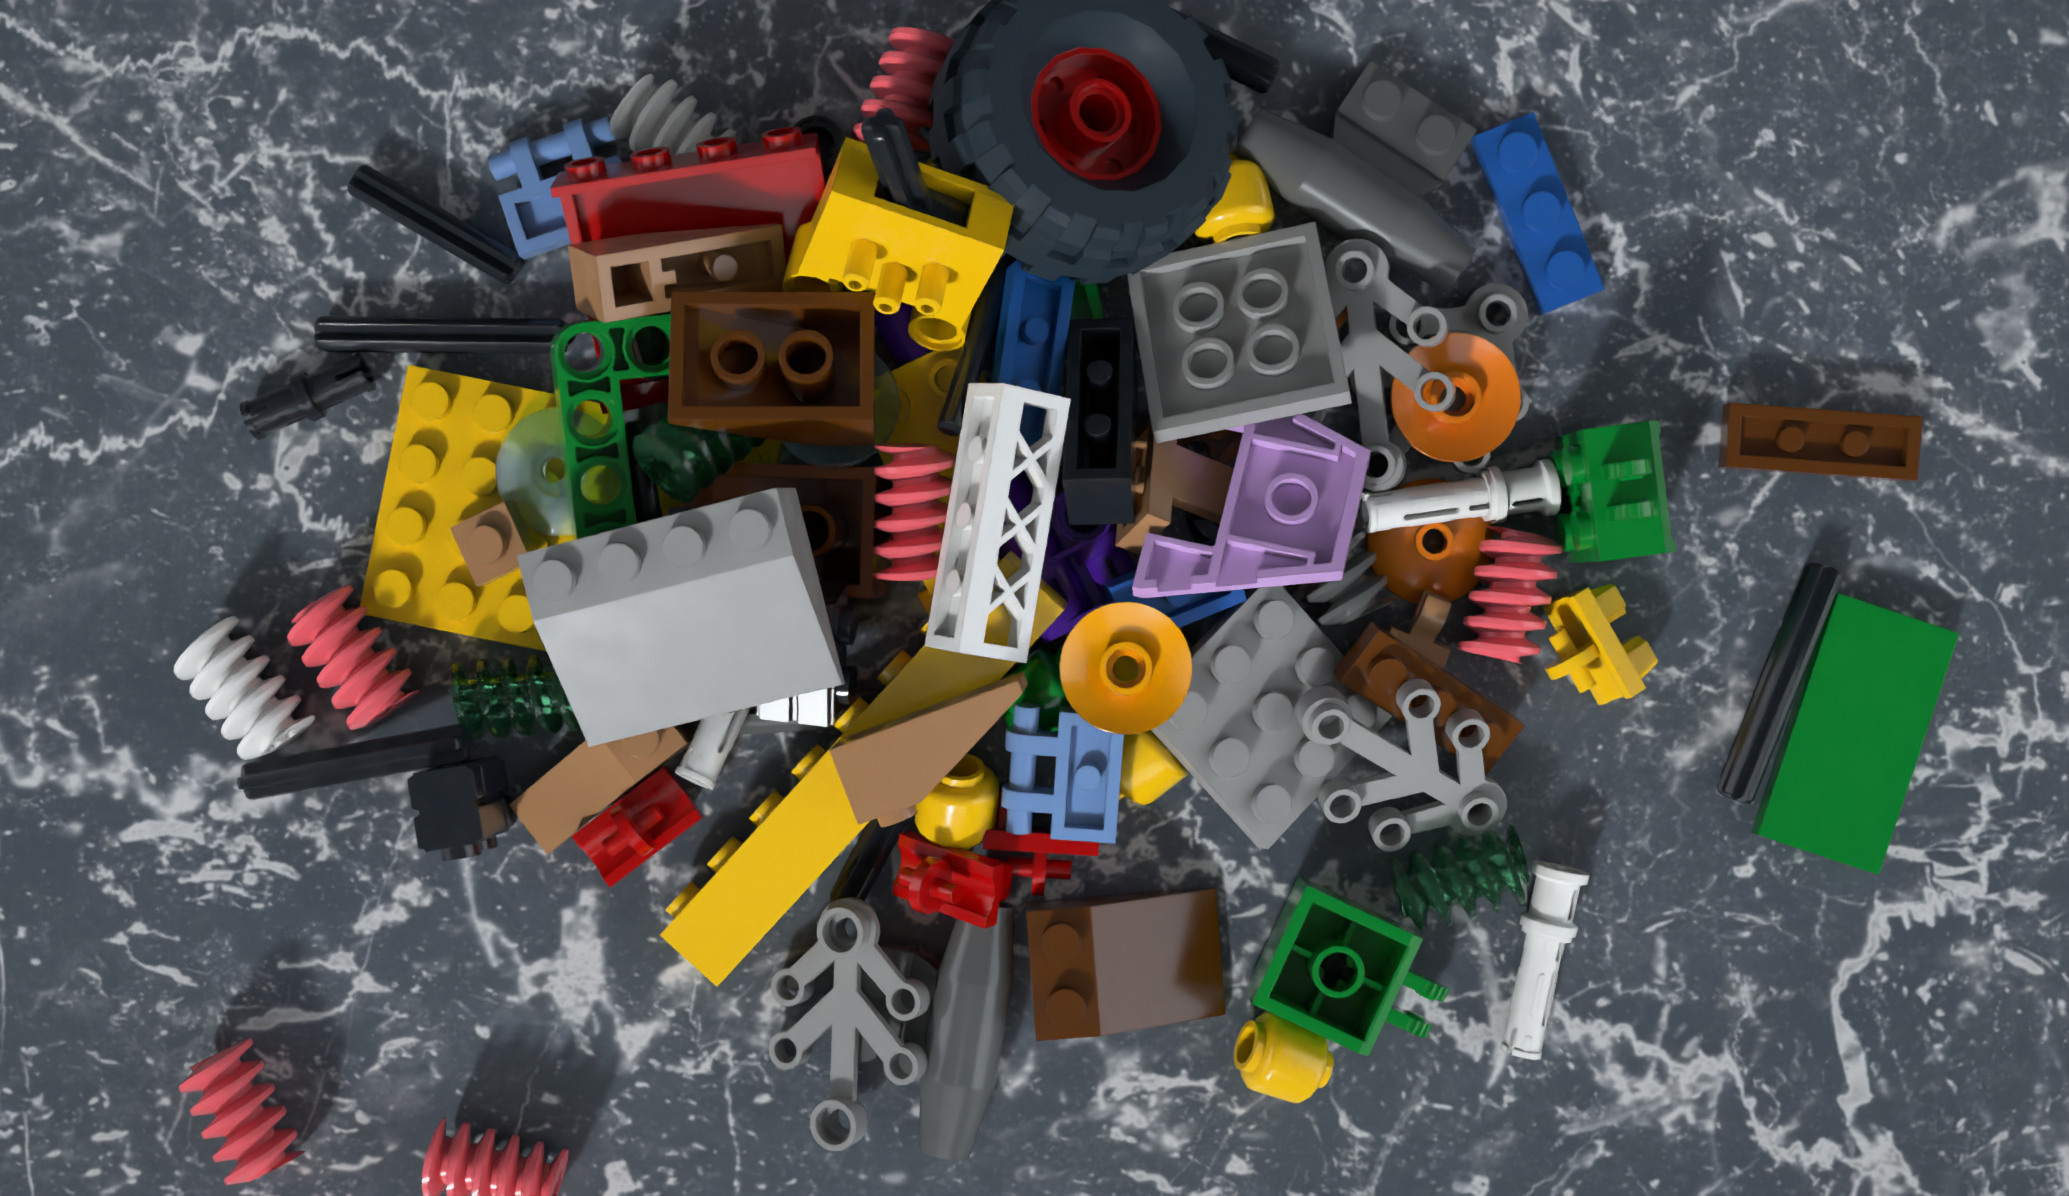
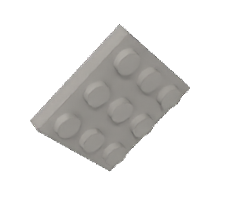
(1238, 334)
(1241, 718)

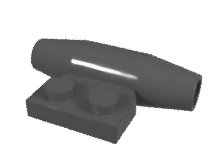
(1372, 172)
(957, 1032)

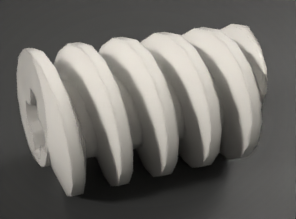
(655, 121)
(239, 691)

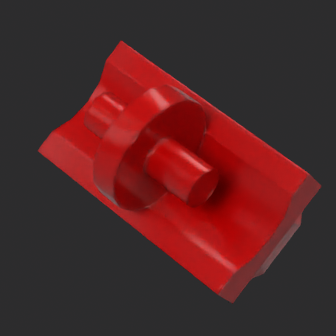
(638, 826)
(1039, 843)
(951, 880)

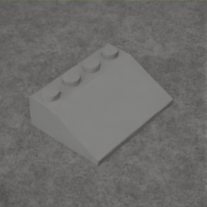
(684, 616)

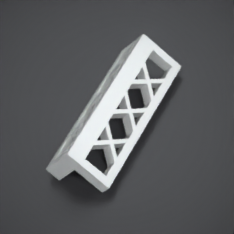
(977, 515)

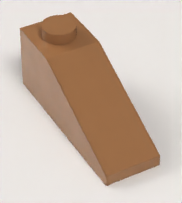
(638, 271)
(906, 757)
(593, 781)

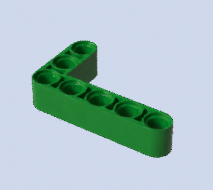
(610, 444)

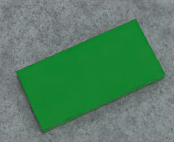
(1855, 734)

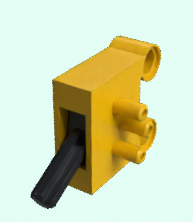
(902, 234)

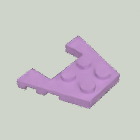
(1282, 517)

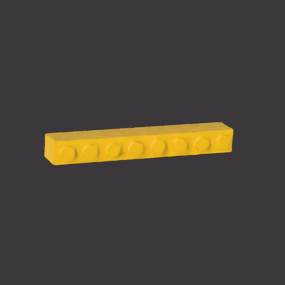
(815, 820)

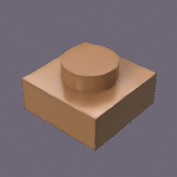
(493, 542)

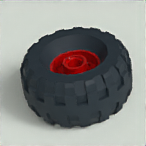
(1090, 123)

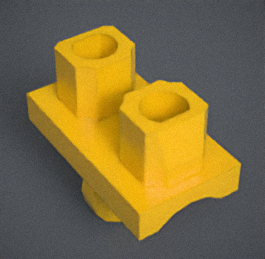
(1590, 647)

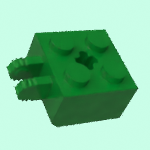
(1612, 493)
(1347, 1005)

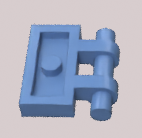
(530, 211)
(1085, 776)

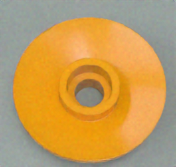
(1120, 632)

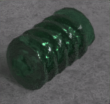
(688, 457)
(510, 699)
(1460, 878)

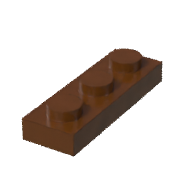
(1820, 442)
(1383, 663)

